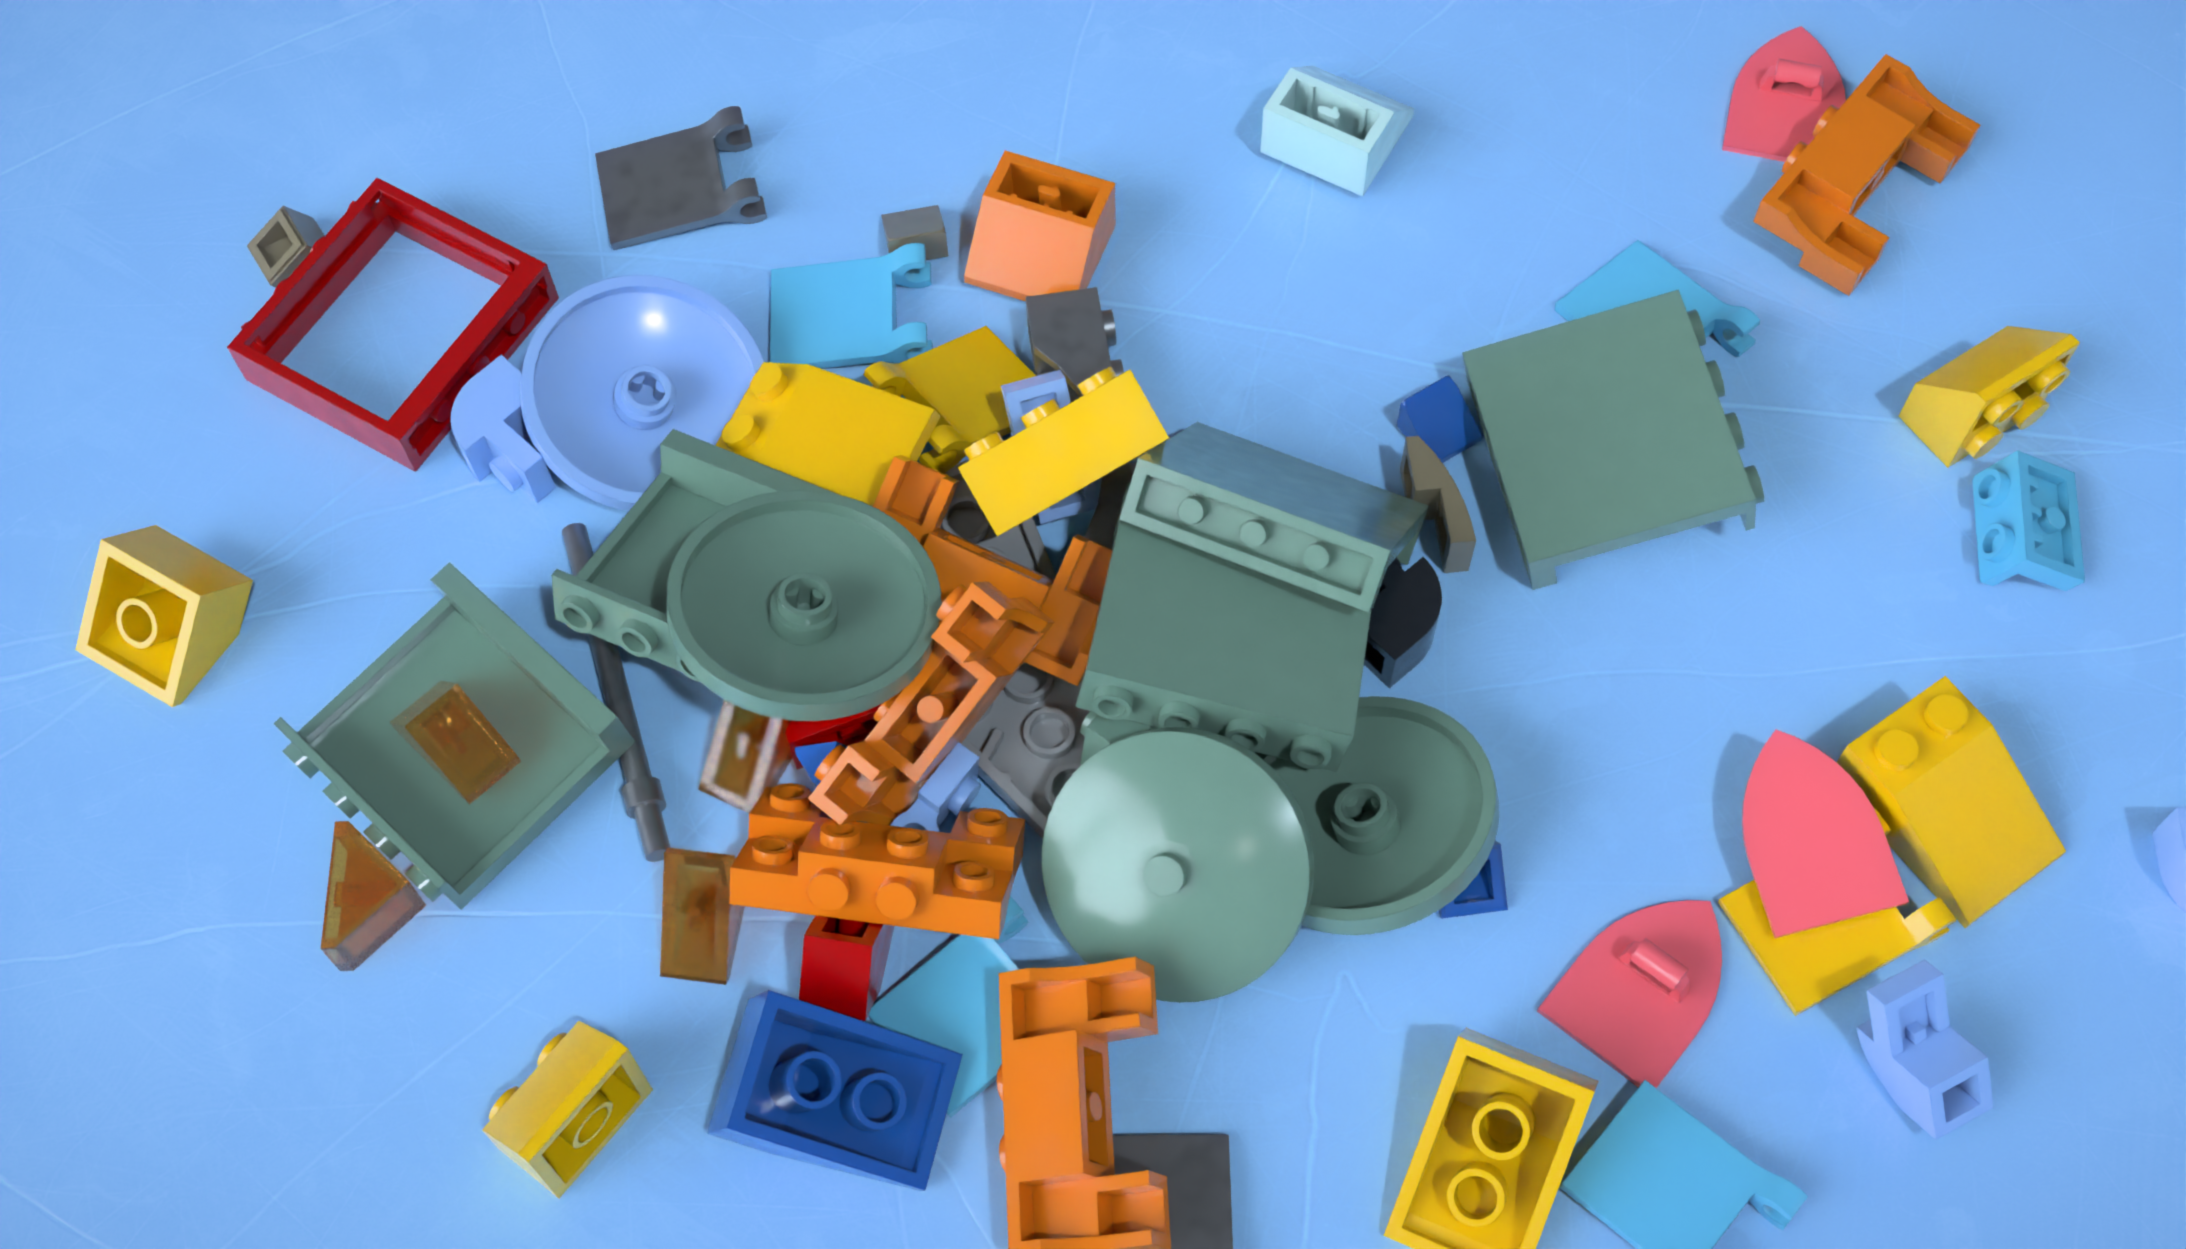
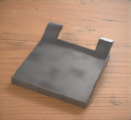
(677, 182)
(1196, 1183)

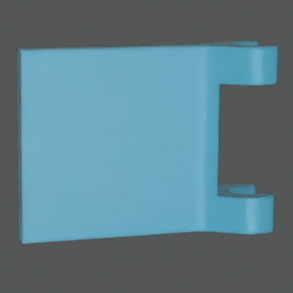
(1643, 274)
(847, 310)
(957, 1006)
(1672, 1179)

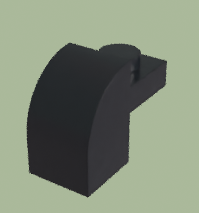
(1402, 620)

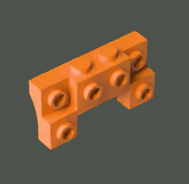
(1851, 154)
(919, 502)
(972, 661)
(876, 871)
(1060, 1108)

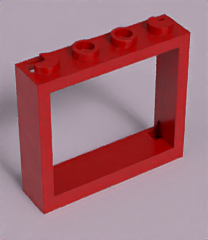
(331, 266)

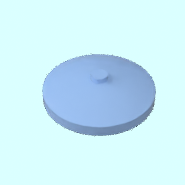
(624, 370)

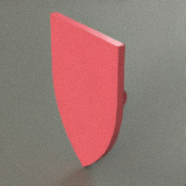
(1781, 96)
(1814, 840)
(1642, 988)

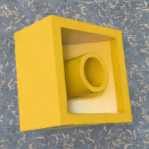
(160, 611)
(568, 1106)

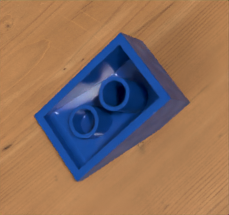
(835, 1092)

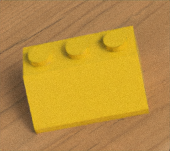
(1061, 449)

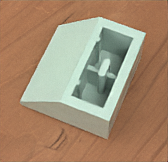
(1331, 127)

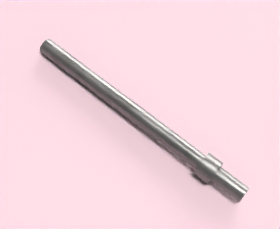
(642, 792)

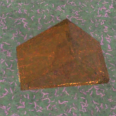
(456, 740)
(745, 756)
(363, 900)
(697, 917)

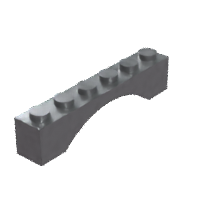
(1074, 336)

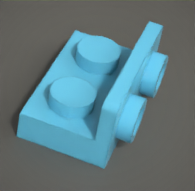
(2028, 522)

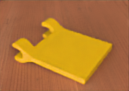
(963, 387)
(1833, 956)

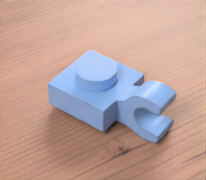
(946, 791)

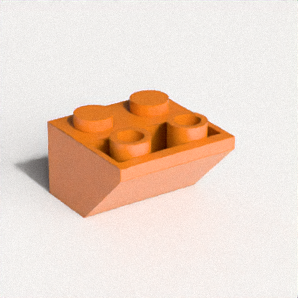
(1039, 229)

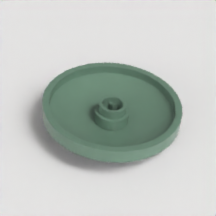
(803, 605)
(1398, 819)
(1179, 858)

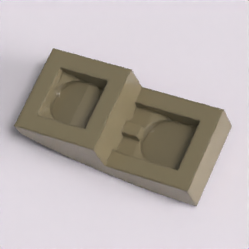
(1430, 483)

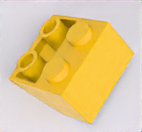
(1988, 391)

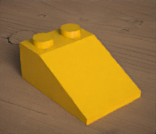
(826, 428)
(1953, 801)
(1491, 1149)

